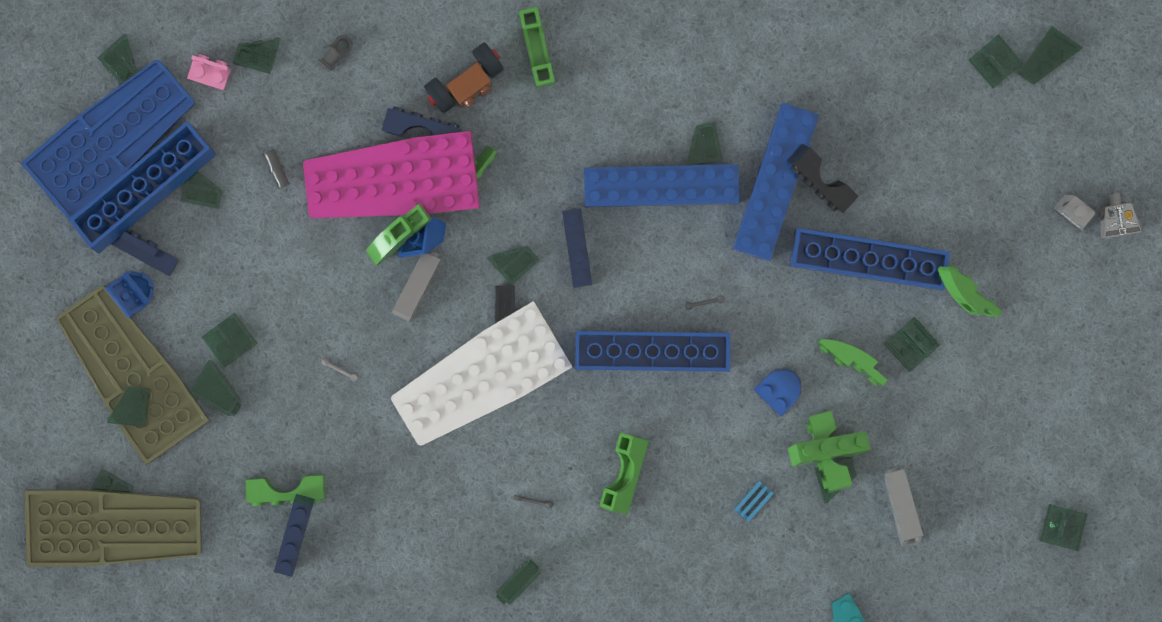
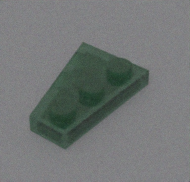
(1048, 55)

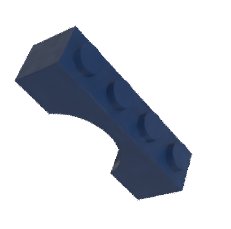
(398, 122)
(577, 248)
(294, 535)

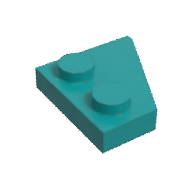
(846, 610)

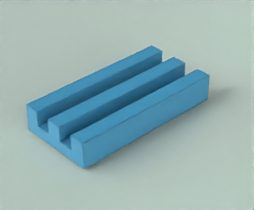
(759, 506)

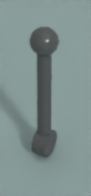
(720, 299)
(548, 504)

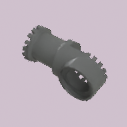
(335, 52)

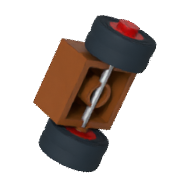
(468, 84)

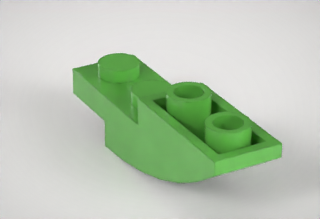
(397, 233)
(965, 294)
(846, 354)

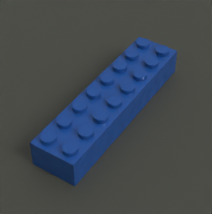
(774, 183)
(661, 185)
(142, 187)
(868, 259)
(652, 351)

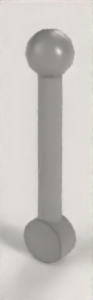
(325, 362)

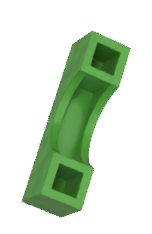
(536, 47)
(821, 449)
(835, 476)
(260, 490)
(620, 494)

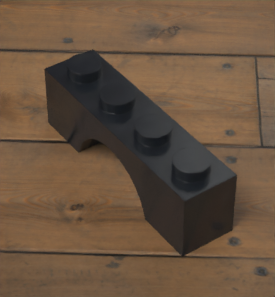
(807, 164)

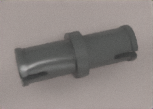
(276, 169)

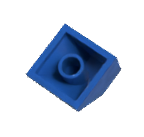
(424, 240)

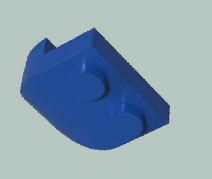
(131, 292)
(780, 389)

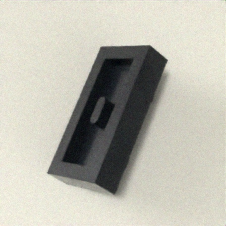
(504, 302)

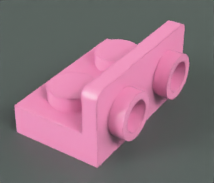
(209, 72)

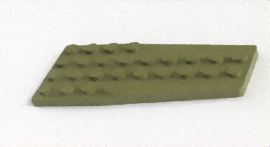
(122, 356)
(109, 527)

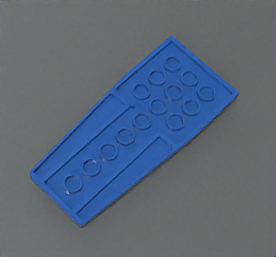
(108, 138)

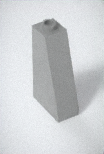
(417, 286)
(903, 507)

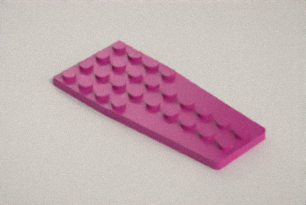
(395, 178)

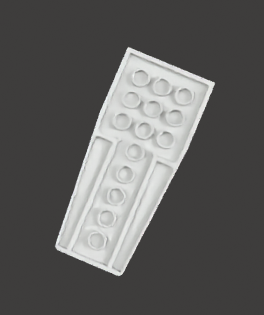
(482, 375)

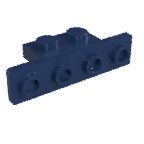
(146, 252)

